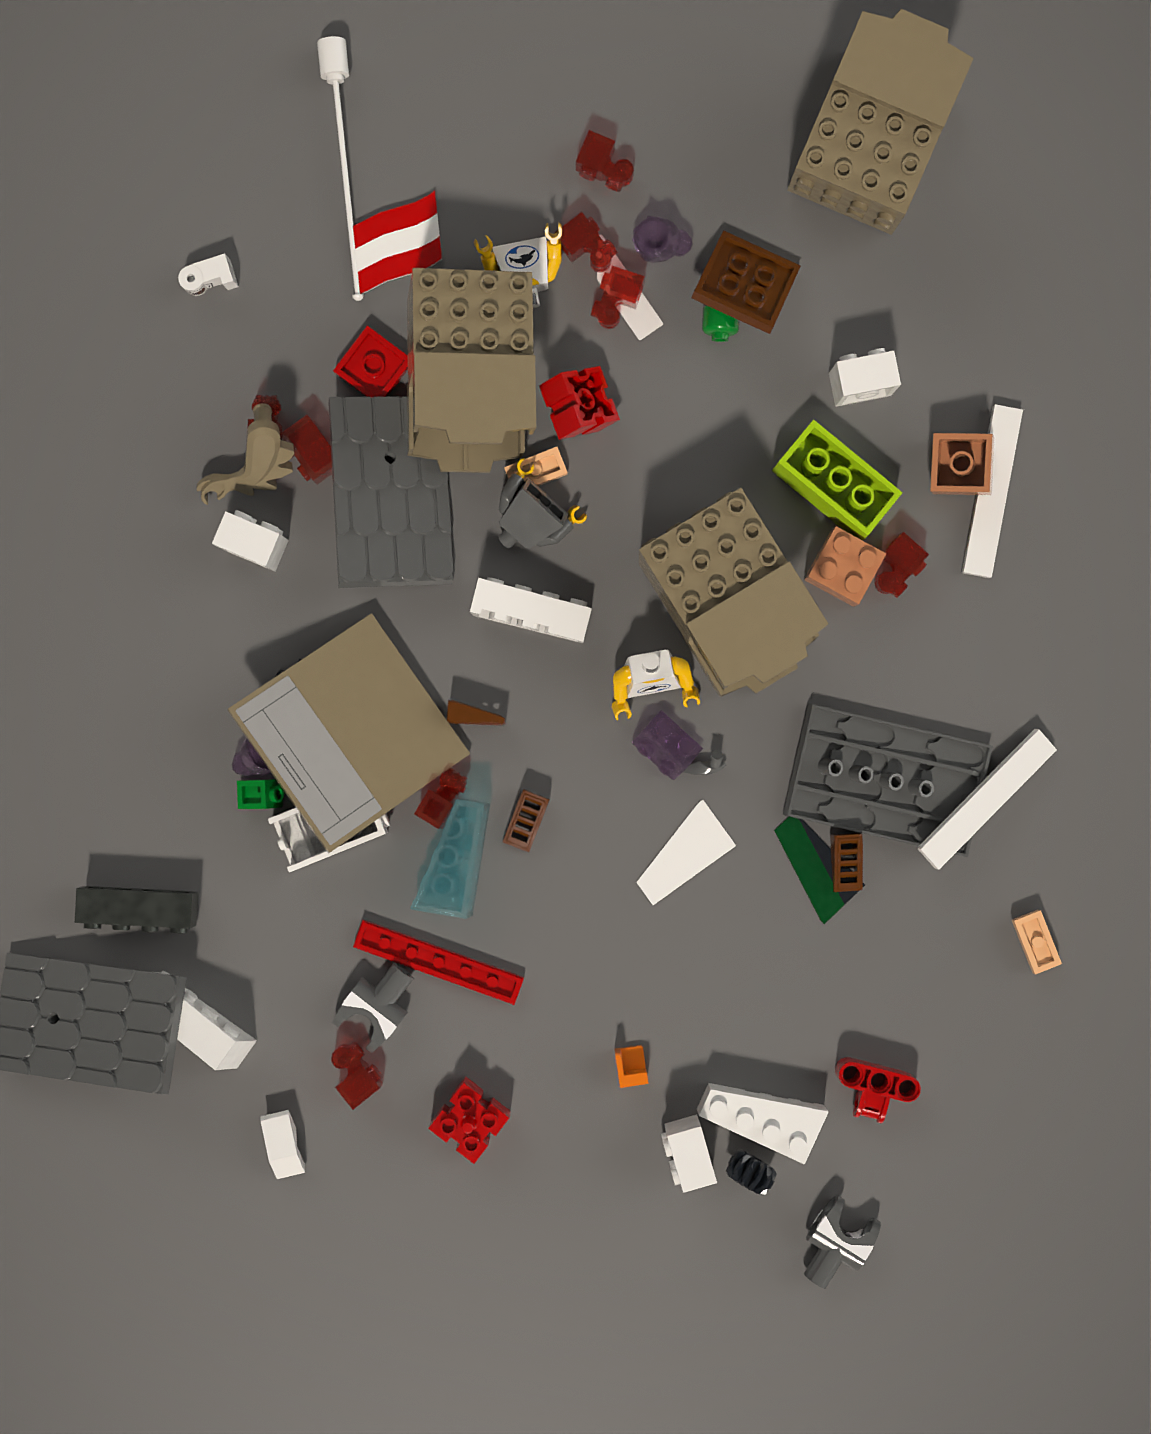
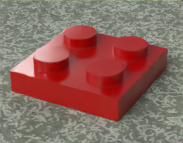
(372, 365)

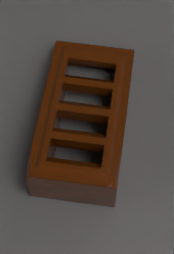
(465, 714)
(532, 797)
(836, 852)

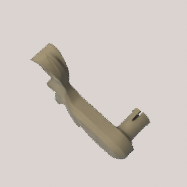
(264, 460)

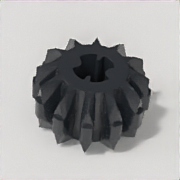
(751, 1172)

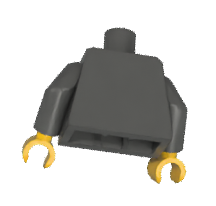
(531, 514)

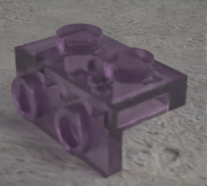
(667, 745)

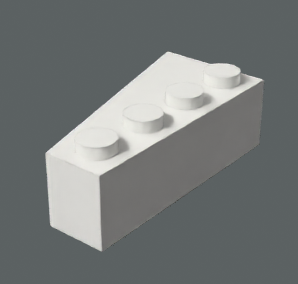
(530, 610)
(211, 1034)
(769, 1120)

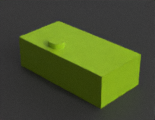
(836, 481)

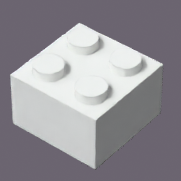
(864, 377)
(246, 539)
(690, 1154)

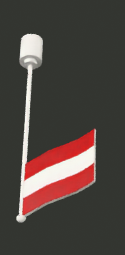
(394, 239)

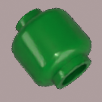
(718, 324)

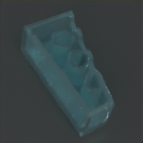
(455, 865)

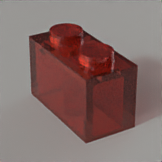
(310, 449)

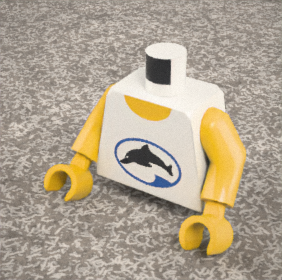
(531, 255)
(652, 674)

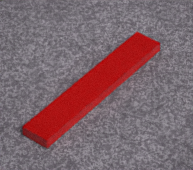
(438, 962)

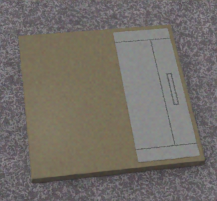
(348, 732)

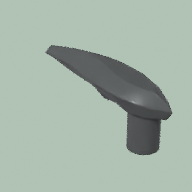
(707, 767)

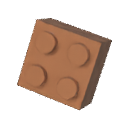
(962, 464)
(845, 566)

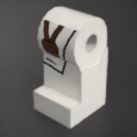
(207, 274)

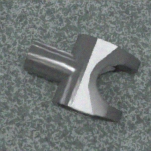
(378, 1004)
(836, 1244)

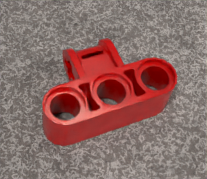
(874, 1100)

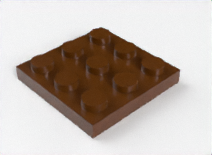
(746, 282)

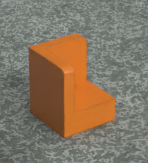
(631, 1066)

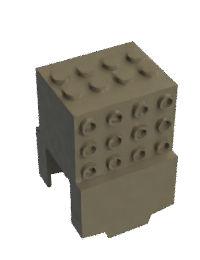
(881, 119)
(470, 367)
(733, 595)

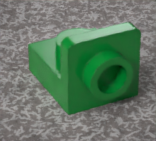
(259, 794)

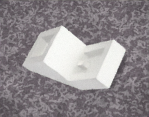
(281, 1144)

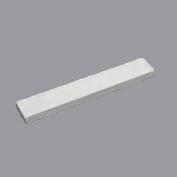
(989, 509)
(986, 799)

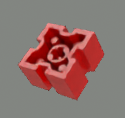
(579, 402)
(469, 1120)

